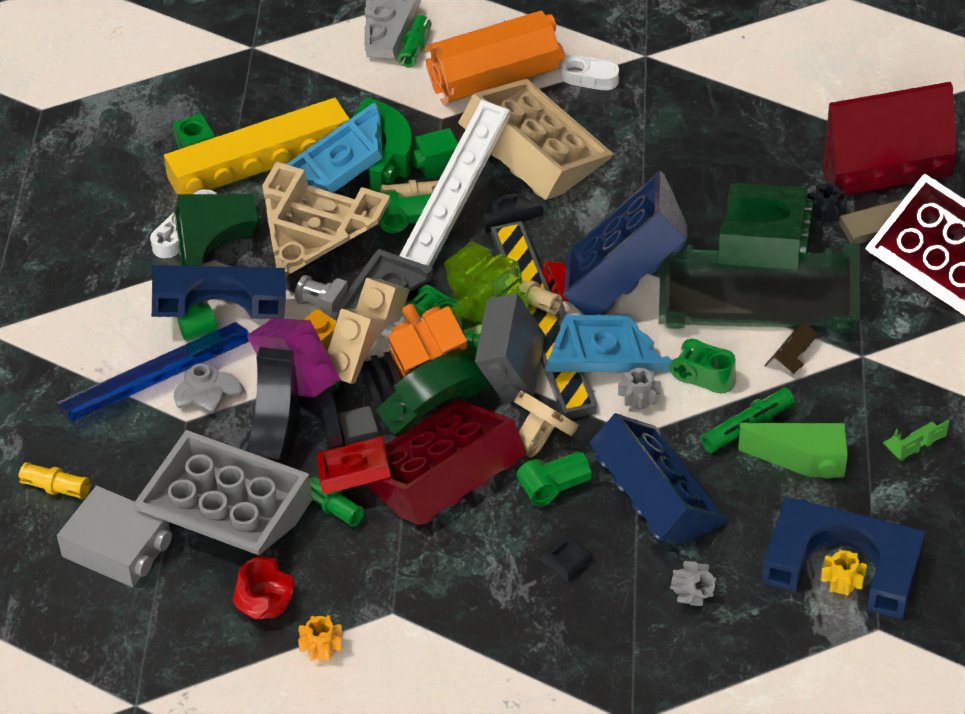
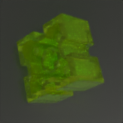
(480, 276)

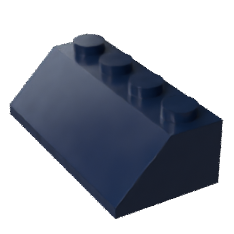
(656, 480)

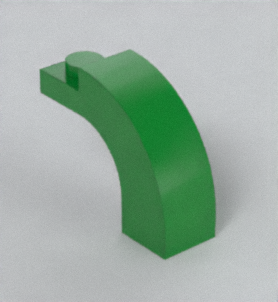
(395, 146)

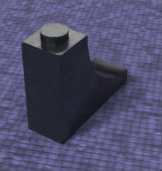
(276, 407)

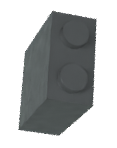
(510, 347)

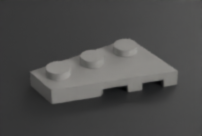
(386, 25)

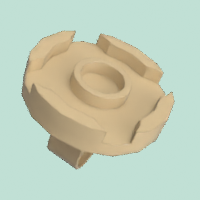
(540, 423)

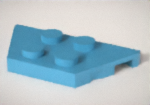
(343, 152)
(603, 345)

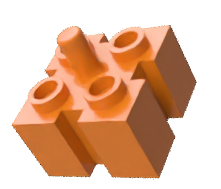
(422, 341)

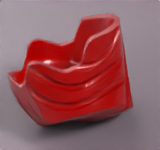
(262, 588)

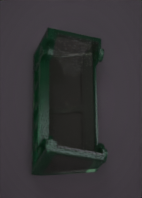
(707, 293)

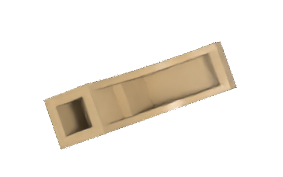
(360, 327)

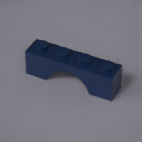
(255, 289)

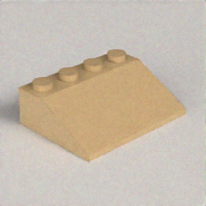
(540, 139)

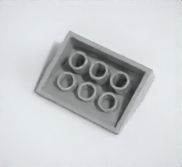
(226, 493)

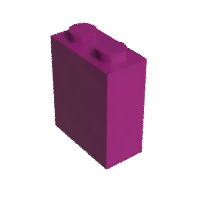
(312, 364)

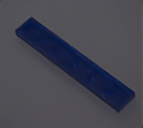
(153, 371)

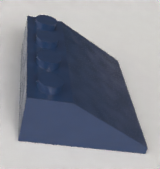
(624, 247)

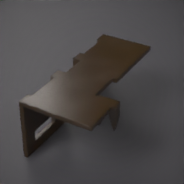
(790, 351)

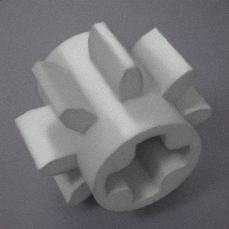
(639, 388)
(693, 583)

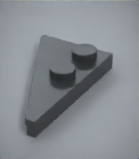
(390, 269)

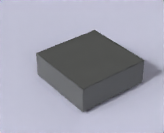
(357, 425)

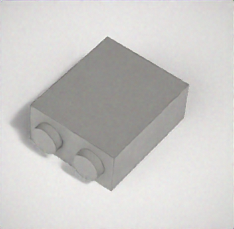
(113, 537)

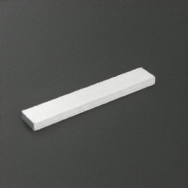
(456, 183)

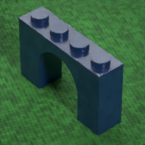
(809, 526)

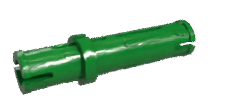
(778, 402)

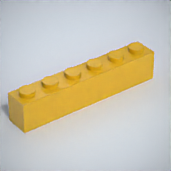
(251, 148)

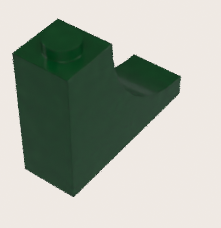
(212, 221)

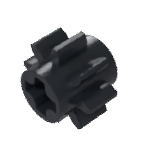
(827, 202)

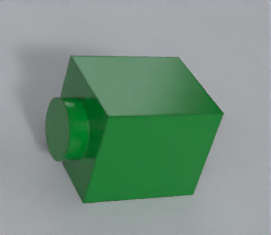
(434, 152)

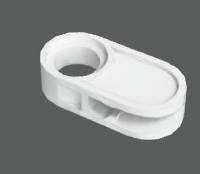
(595, 72)

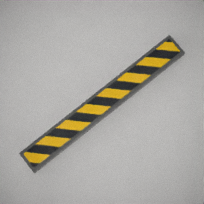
(568, 387)

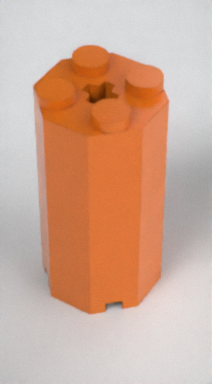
(494, 56)

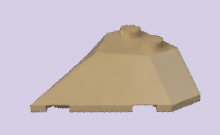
(313, 221)

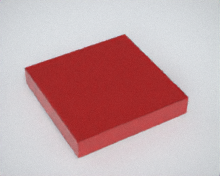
(353, 465)

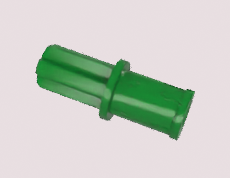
(336, 504)

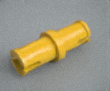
(54, 480)

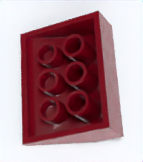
(890, 138)
(927, 241)
(446, 459)

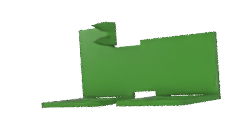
(917, 439)

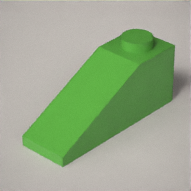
(800, 447)

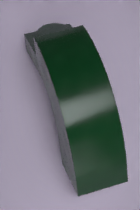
(429, 386)

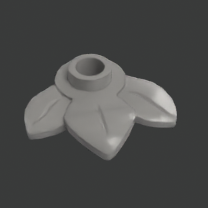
(205, 387)

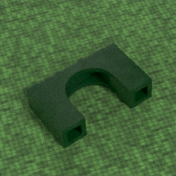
(765, 226)

